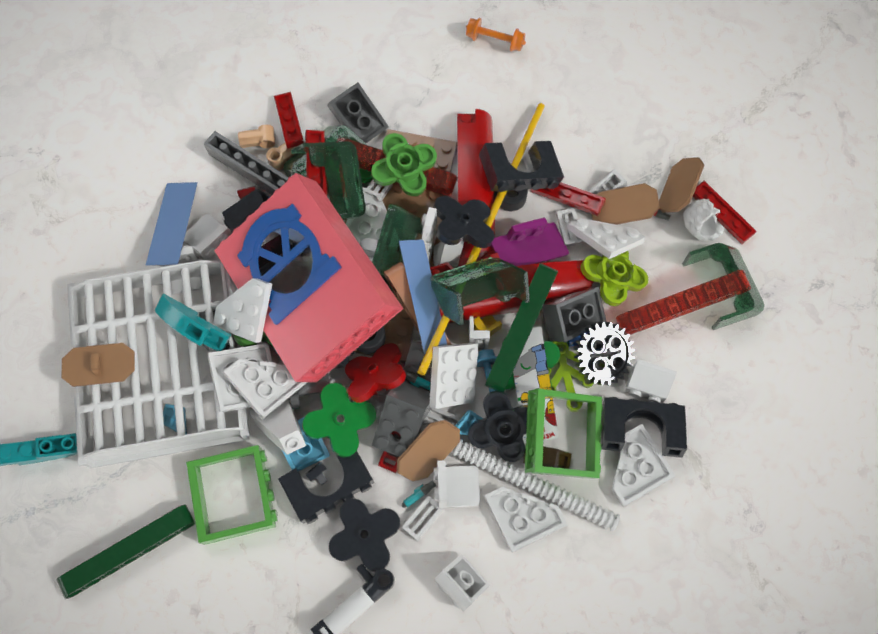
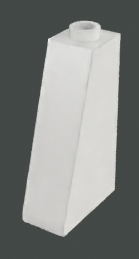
(281, 427)

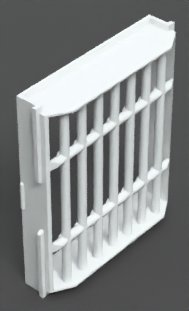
(83, 408)

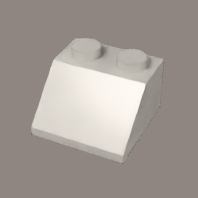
(650, 381)

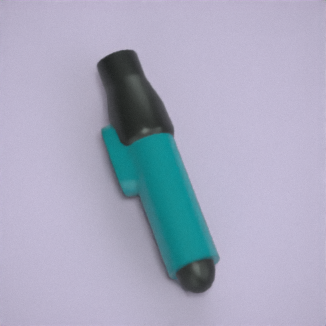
(417, 381)
(418, 493)

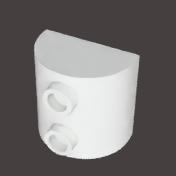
(461, 582)

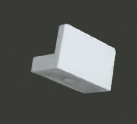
(479, 337)

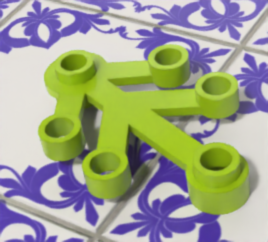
(566, 372)

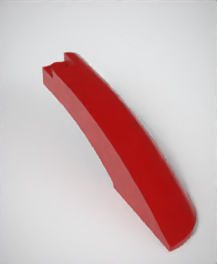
(472, 134)

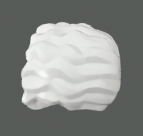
(701, 220)

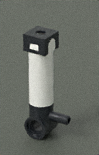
(356, 603)

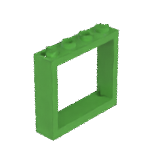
(535, 434)
(199, 502)

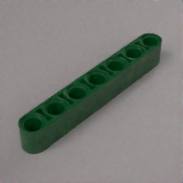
(521, 328)
(125, 551)

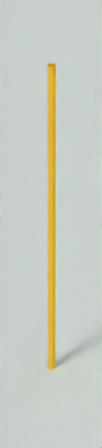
(475, 252)

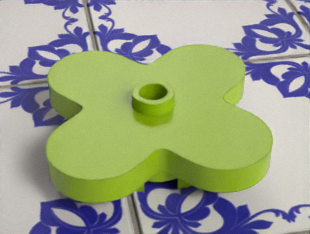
(615, 276)

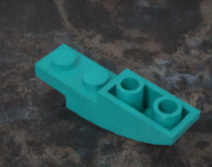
(190, 325)
(38, 450)

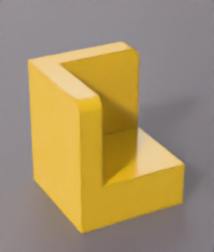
(487, 324)

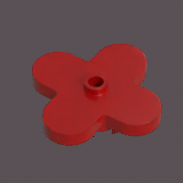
(375, 373)

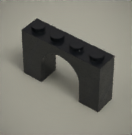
(504, 177)
(237, 214)
(667, 417)
(309, 505)

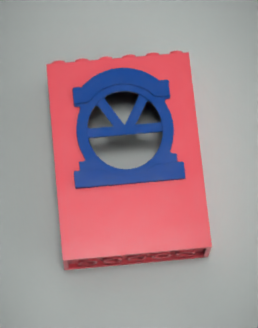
(340, 300)

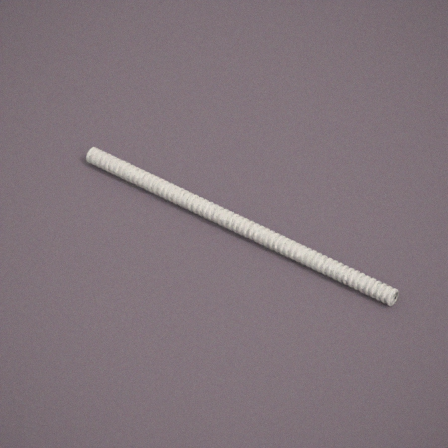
(518, 476)

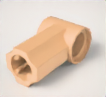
(260, 137)
(282, 155)

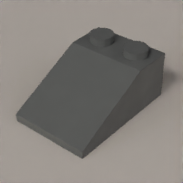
(358, 113)
(573, 313)

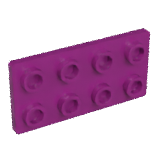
(530, 243)

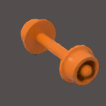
(474, 29)

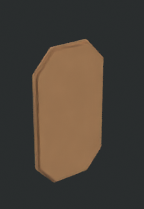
(681, 184)
(628, 204)
(98, 364)
(429, 447)

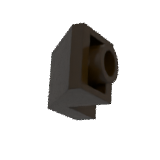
(555, 458)

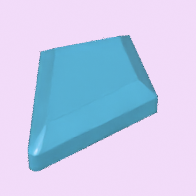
(169, 417)
(465, 422)

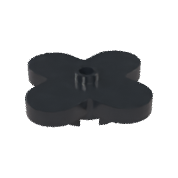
(463, 222)
(488, 430)
(371, 549)

